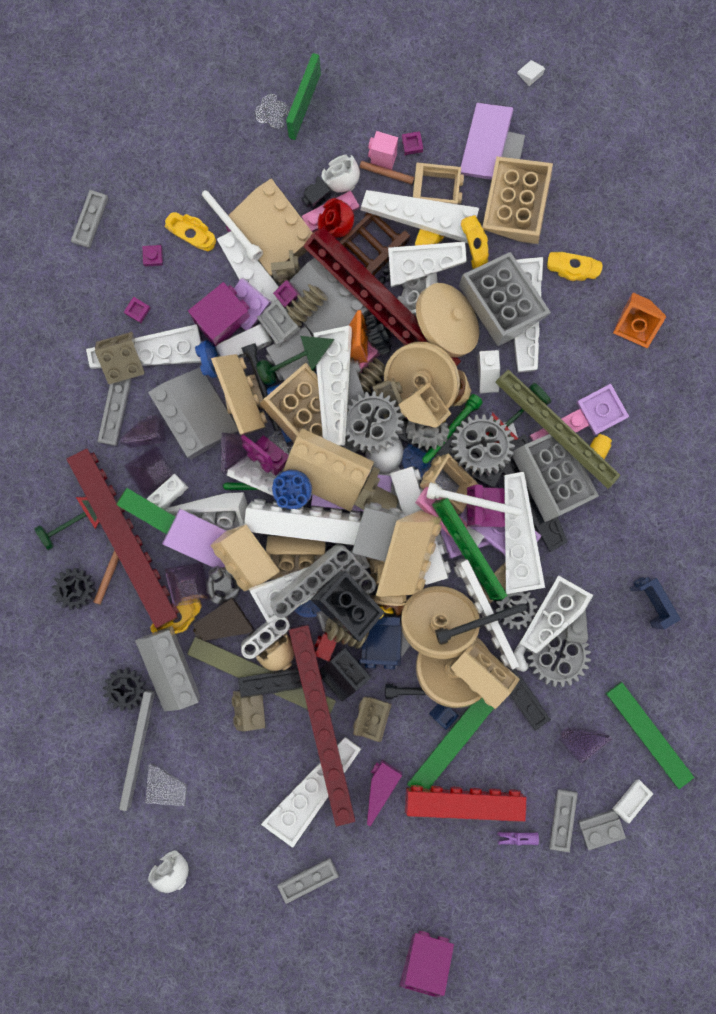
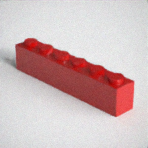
(465, 804)

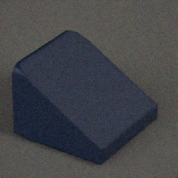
(443, 715)

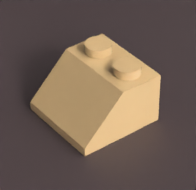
(425, 407)

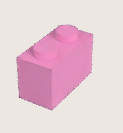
(383, 150)

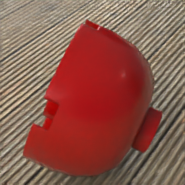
(336, 218)

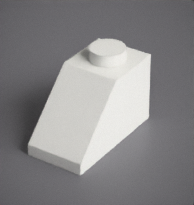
(488, 371)

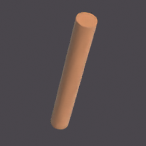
(387, 172)
(106, 579)

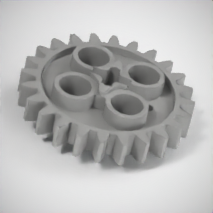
(388, 426)
(478, 429)
(574, 663)

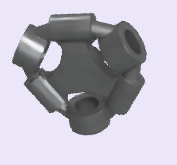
(222, 584)

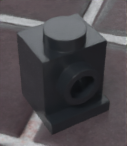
(316, 194)

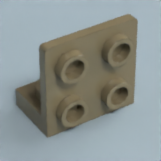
(119, 358)
(372, 493)

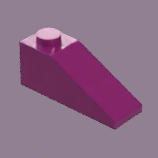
(383, 782)

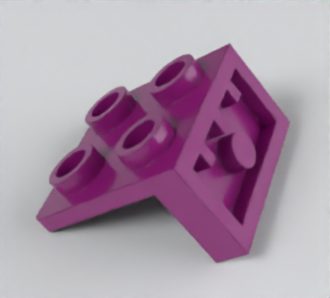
(268, 454)
(481, 516)

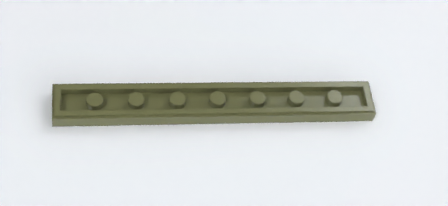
(558, 429)
(242, 667)

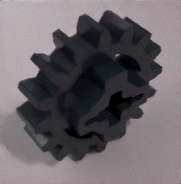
(378, 335)
(69, 595)
(123, 697)

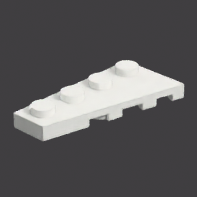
(423, 260)
(253, 475)

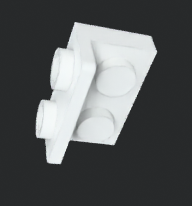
(168, 492)

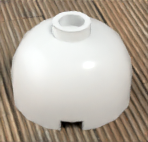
(341, 174)
(387, 459)
(170, 874)

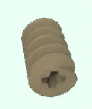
(306, 304)
(372, 374)
(338, 634)

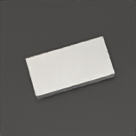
(632, 801)

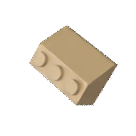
(293, 553)
(244, 557)
(485, 674)

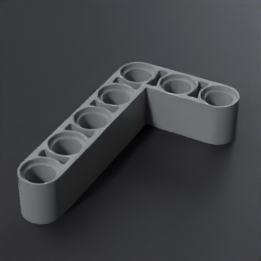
(321, 578)

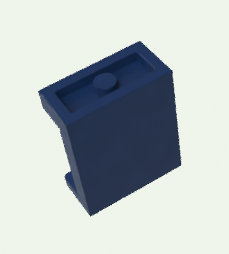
(659, 600)
(383, 644)

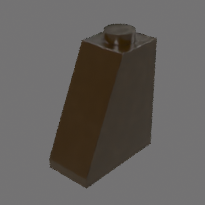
(223, 622)

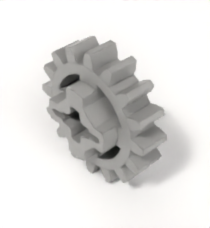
(427, 435)
(526, 616)

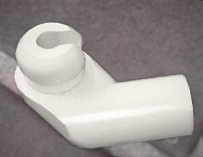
(519, 655)

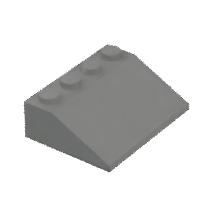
(503, 298)
(340, 305)
(193, 412)
(553, 477)

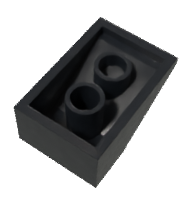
(348, 605)

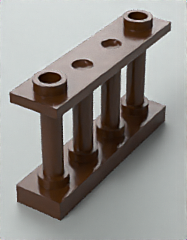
(376, 265)

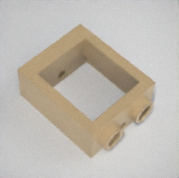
(441, 171)
(457, 473)

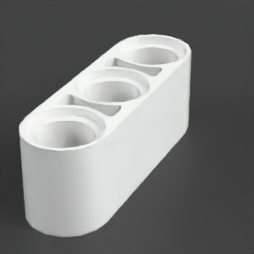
(254, 335)
(261, 644)

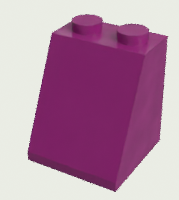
(220, 313)
(427, 964)

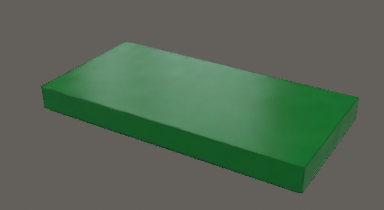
(303, 96)

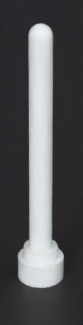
(253, 252)
(435, 491)

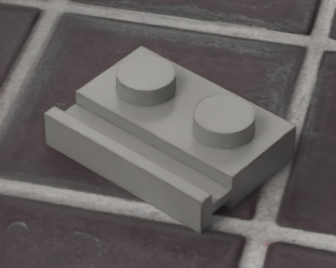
(278, 323)
(601, 829)

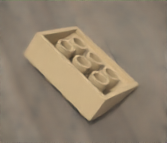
(518, 199)
(271, 224)
(239, 393)
(296, 404)
(332, 470)
(409, 554)

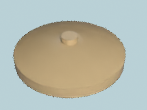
(447, 319)
(424, 363)
(437, 609)
(442, 684)

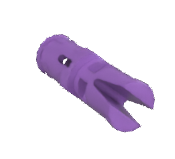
(513, 838)

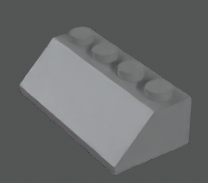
(168, 669)

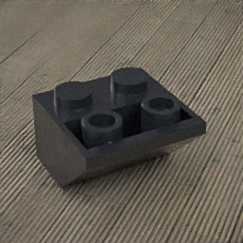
(344, 674)

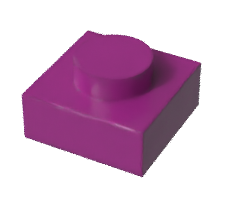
(412, 143)
(152, 255)
(286, 293)
(137, 310)

